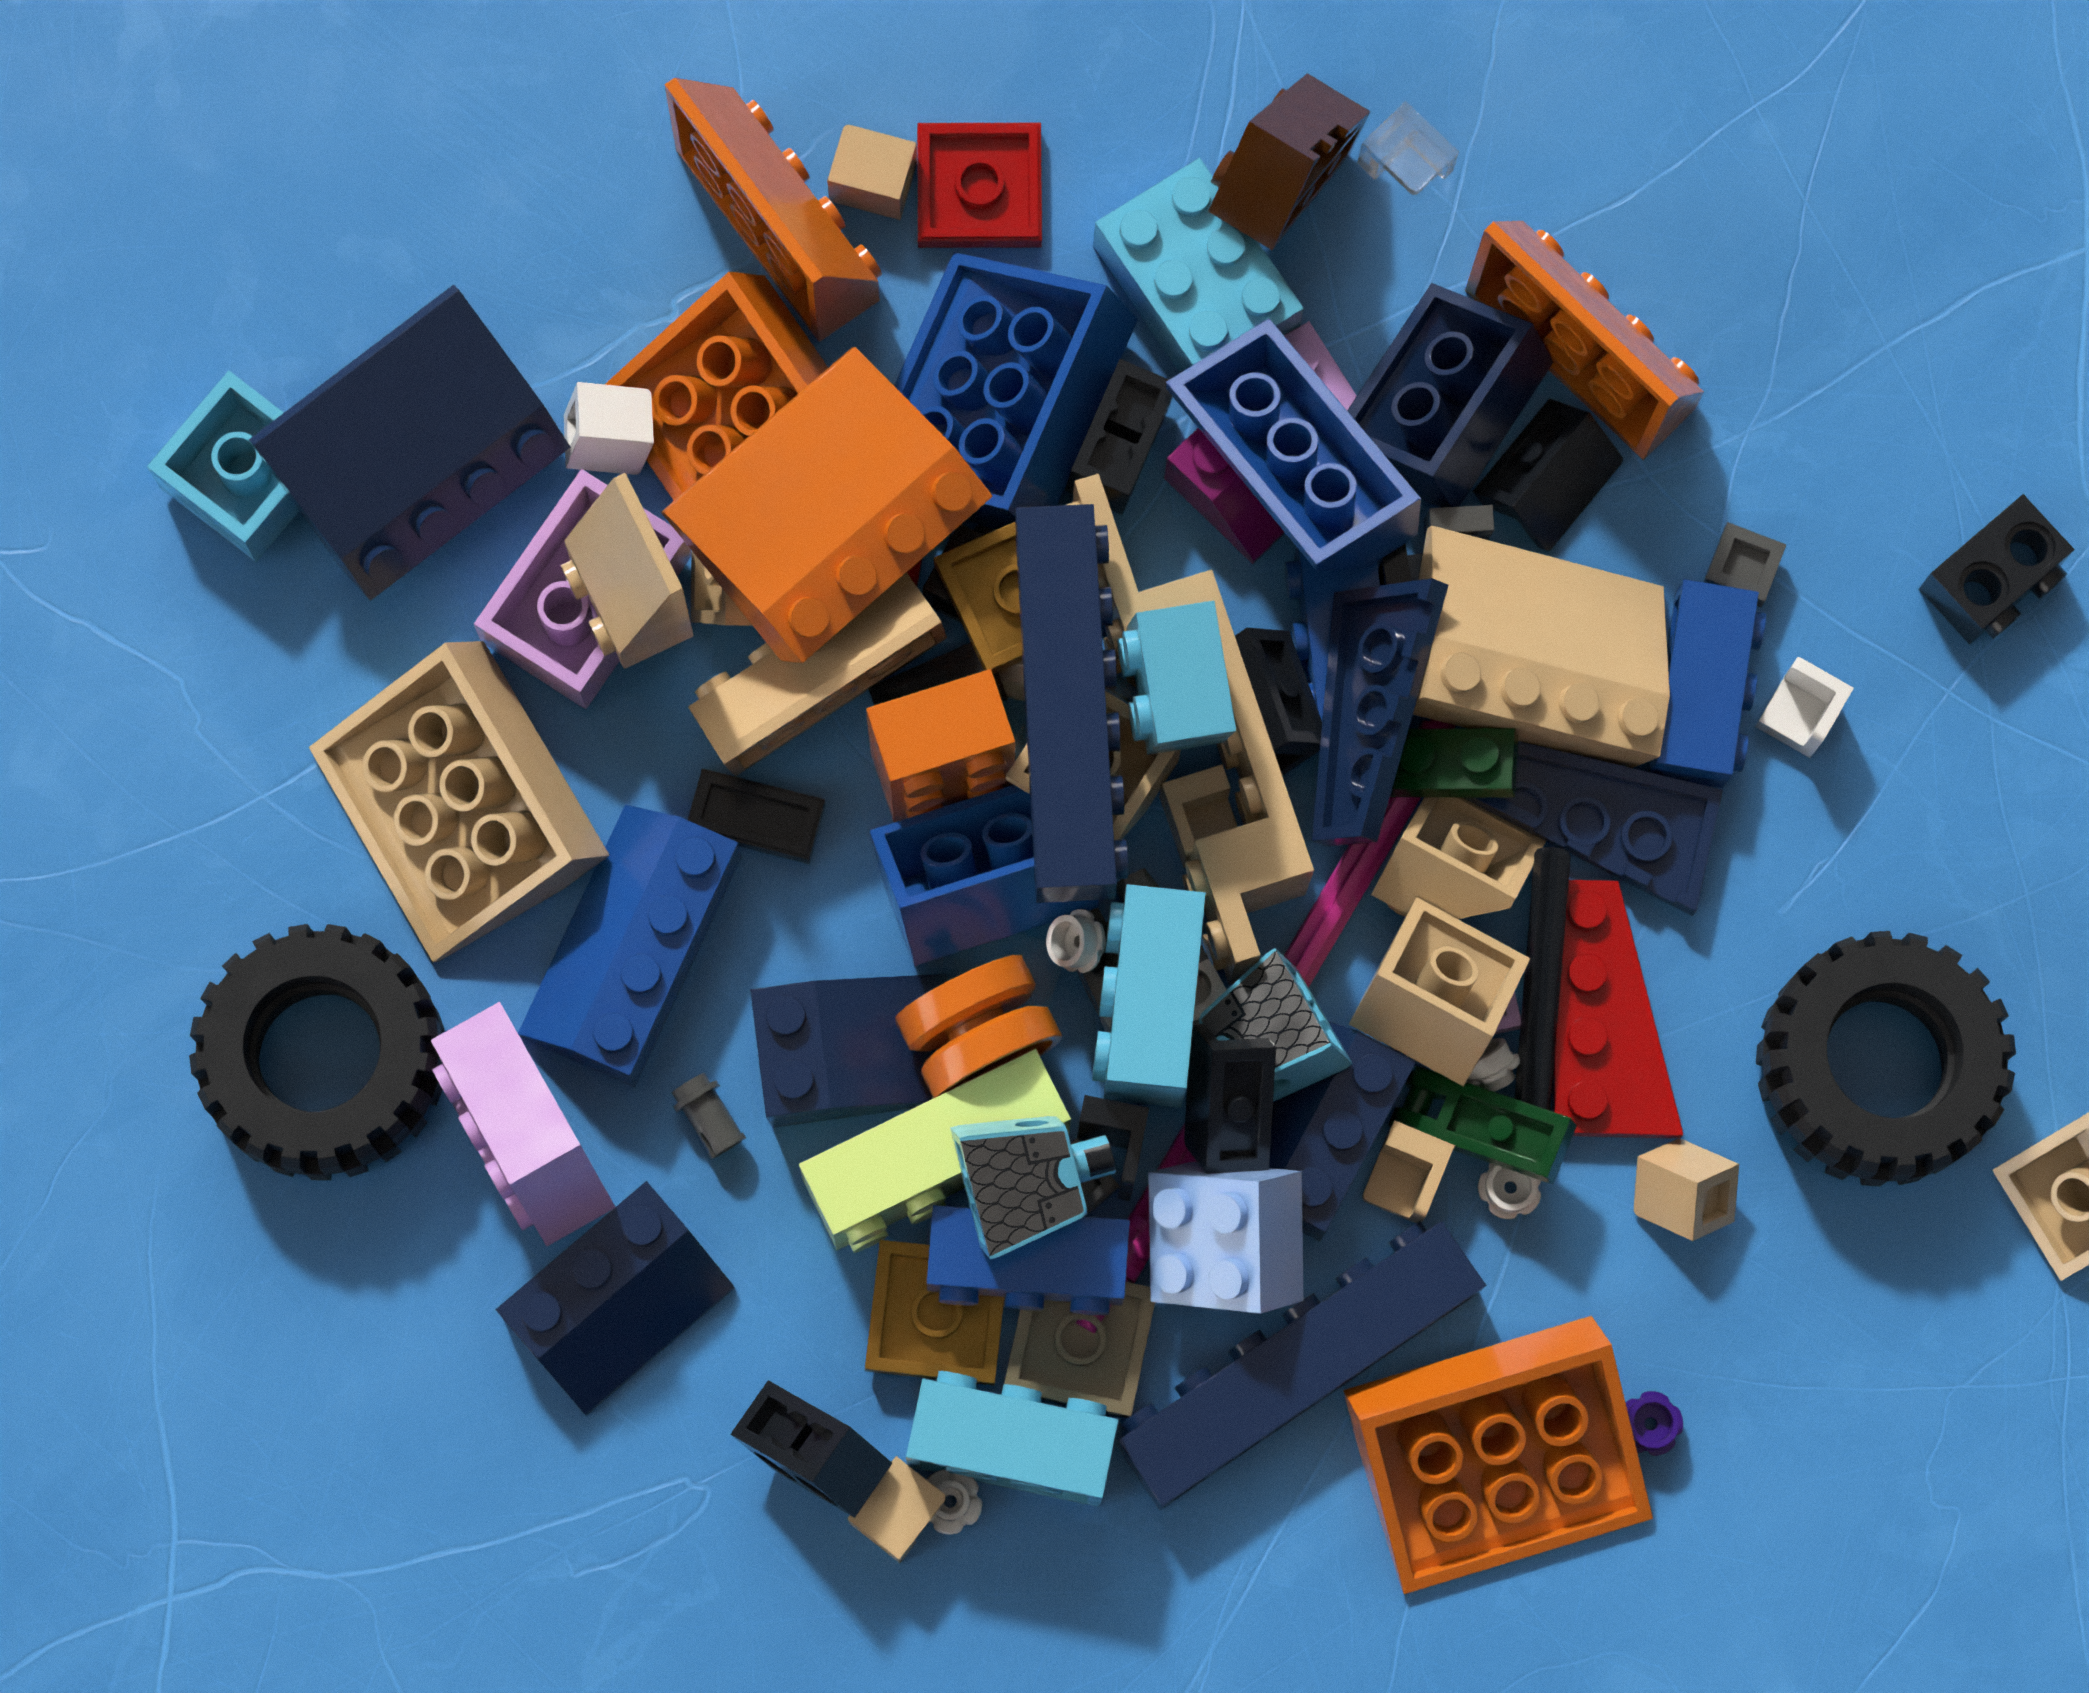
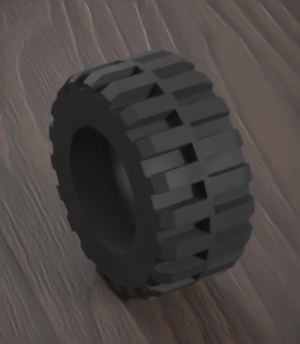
(265, 986)
(1950, 1007)

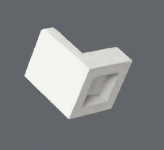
(608, 428)
(1804, 707)

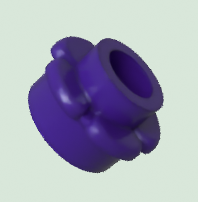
(1668, 1421)

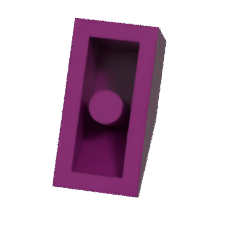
(1221, 496)

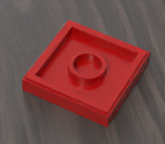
(979, 185)

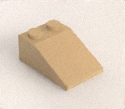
(626, 577)

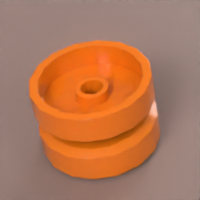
(977, 1023)

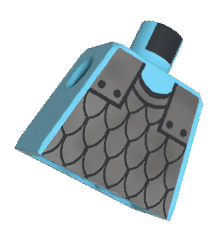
(1279, 1006)
(1025, 1178)

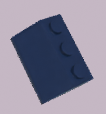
(1450, 392)
(1334, 1123)
(615, 1298)

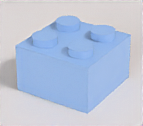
(1226, 1238)

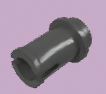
(708, 1115)

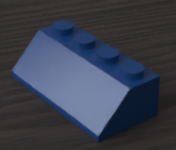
(1299, 451)
(631, 942)

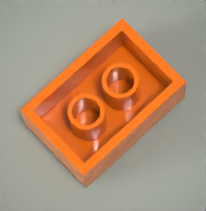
(941, 745)

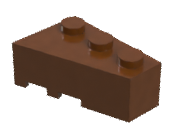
(1286, 159)

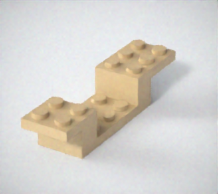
(1267, 855)

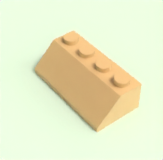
(781, 699)

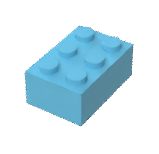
(1191, 271)
(1149, 995)
(1012, 1438)

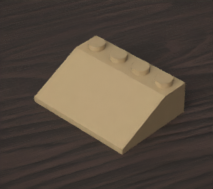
(1546, 650)
(457, 798)

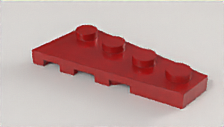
(1607, 1043)

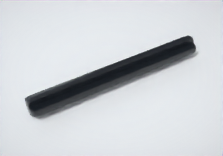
(1542, 976)

